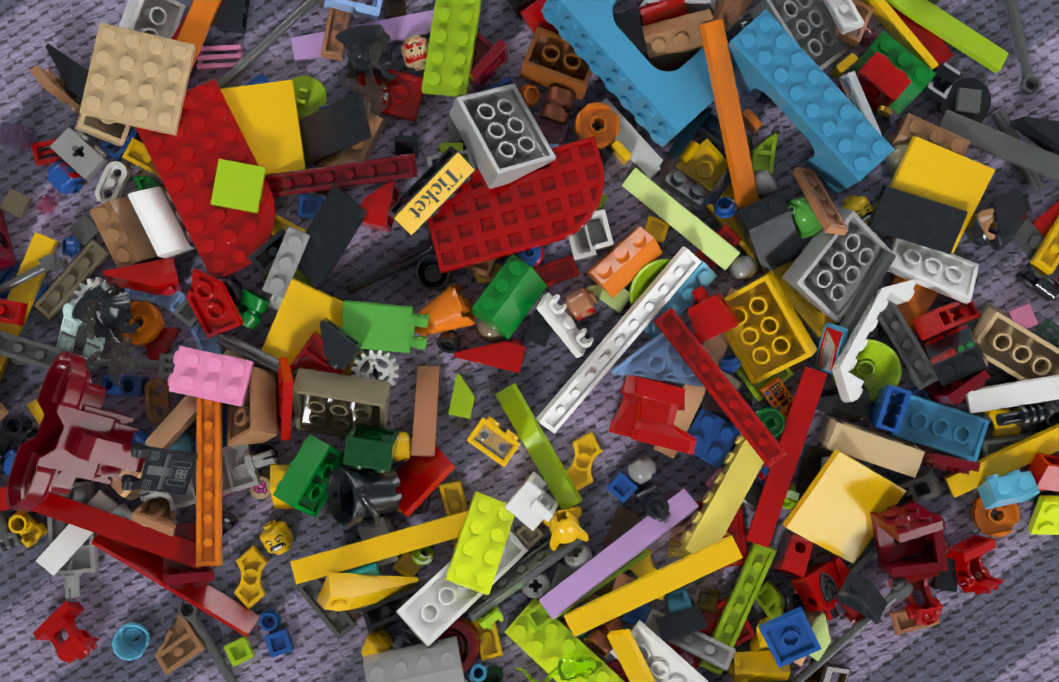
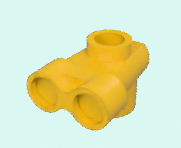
(30, 531)

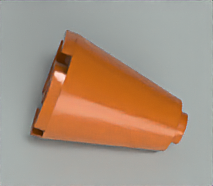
(447, 312)

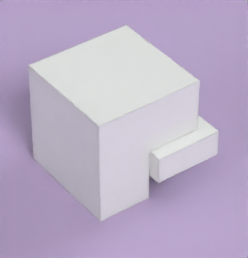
(592, 237)
(532, 502)

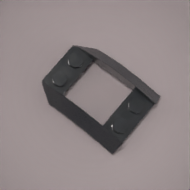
(682, 184)

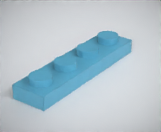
(683, 296)

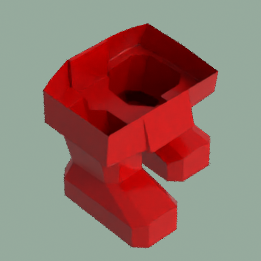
(650, 413)

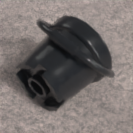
(362, 494)

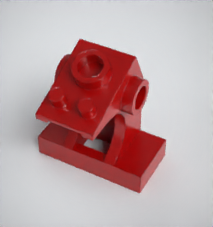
(968, 563)
(923, 613)
(79, 641)

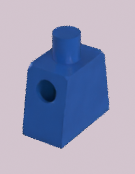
(890, 408)

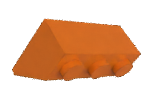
(624, 261)

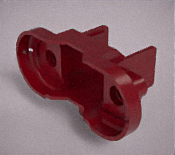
(73, 438)

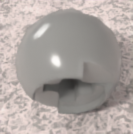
(765, 183)
(743, 268)
(642, 469)
(578, 557)
(541, 590)

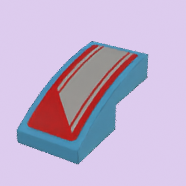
(830, 346)

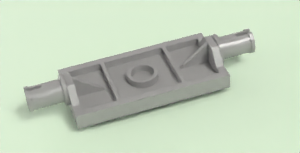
(238, 473)
(86, 557)

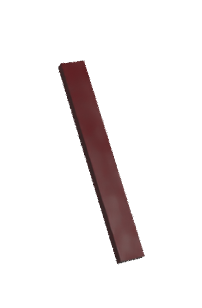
(343, 175)

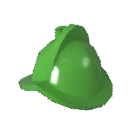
(804, 218)

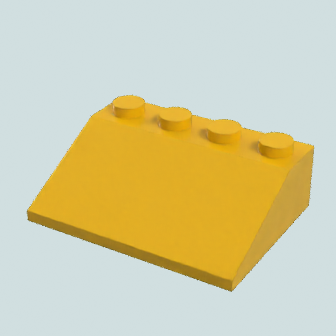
(769, 329)

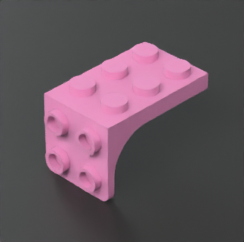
(210, 376)

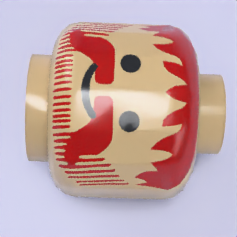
(415, 52)

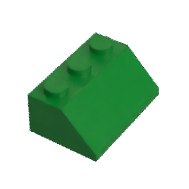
(903, 60)
(509, 297)
(308, 476)

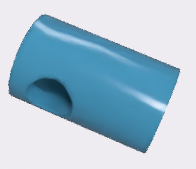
(481, 673)

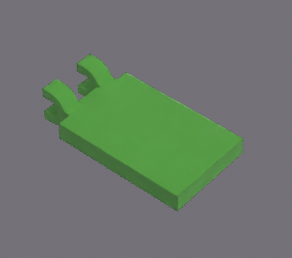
(384, 326)

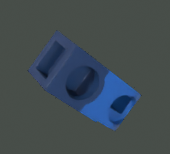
(130, 385)

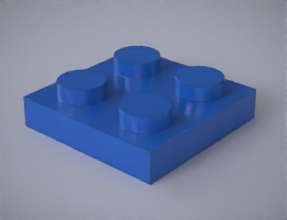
(713, 437)
(789, 637)

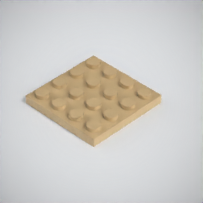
(137, 79)

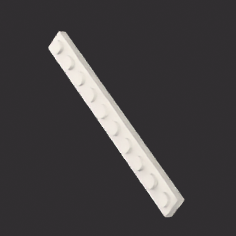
(618, 339)

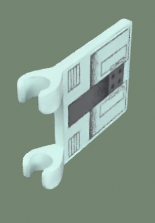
(74, 340)

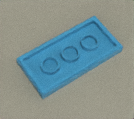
(943, 428)

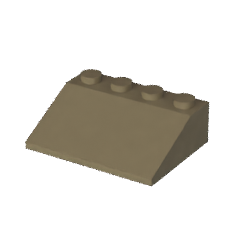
(337, 402)

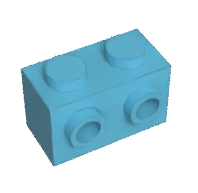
(1008, 489)

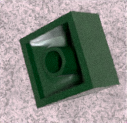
(371, 448)

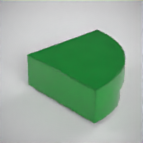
(146, 182)

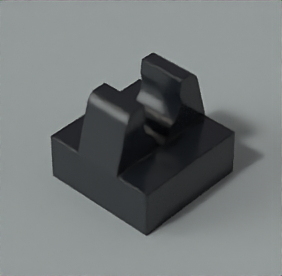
(406, 144)

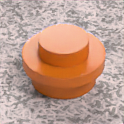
(530, 94)

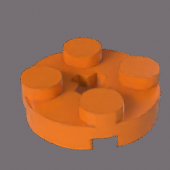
(605, 116)
(151, 325)
(997, 528)

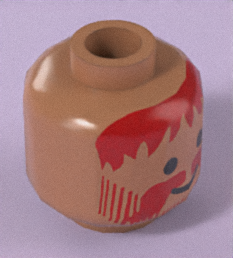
(581, 303)

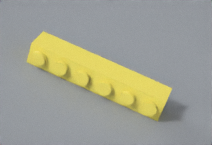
(724, 498)

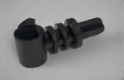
(1043, 413)
(10, 431)
(653, 502)

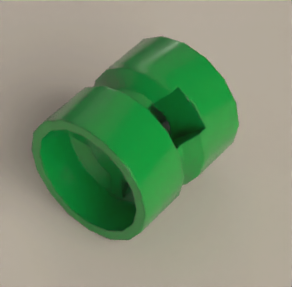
(250, 308)
(772, 420)

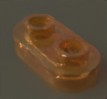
(154, 400)

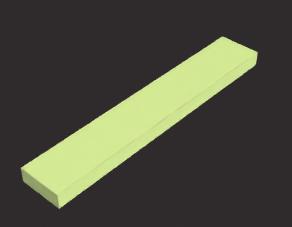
(681, 218)

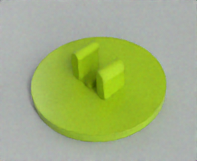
(309, 95)

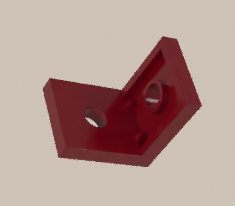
(487, 61)
(956, 391)
(944, 461)
(906, 526)
(931, 560)
(176, 573)

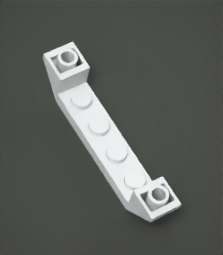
(848, 384)

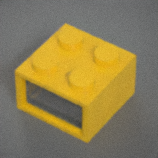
(494, 441)

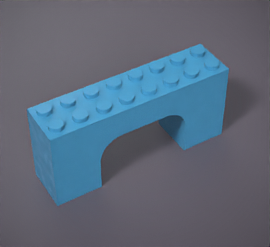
(656, 98)
(841, 136)

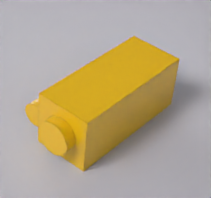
(757, 667)

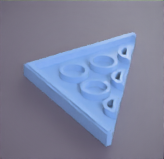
(658, 362)

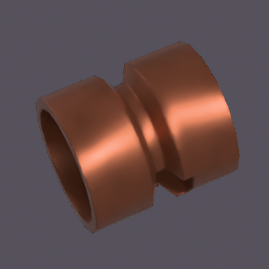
(558, 104)
(598, 640)

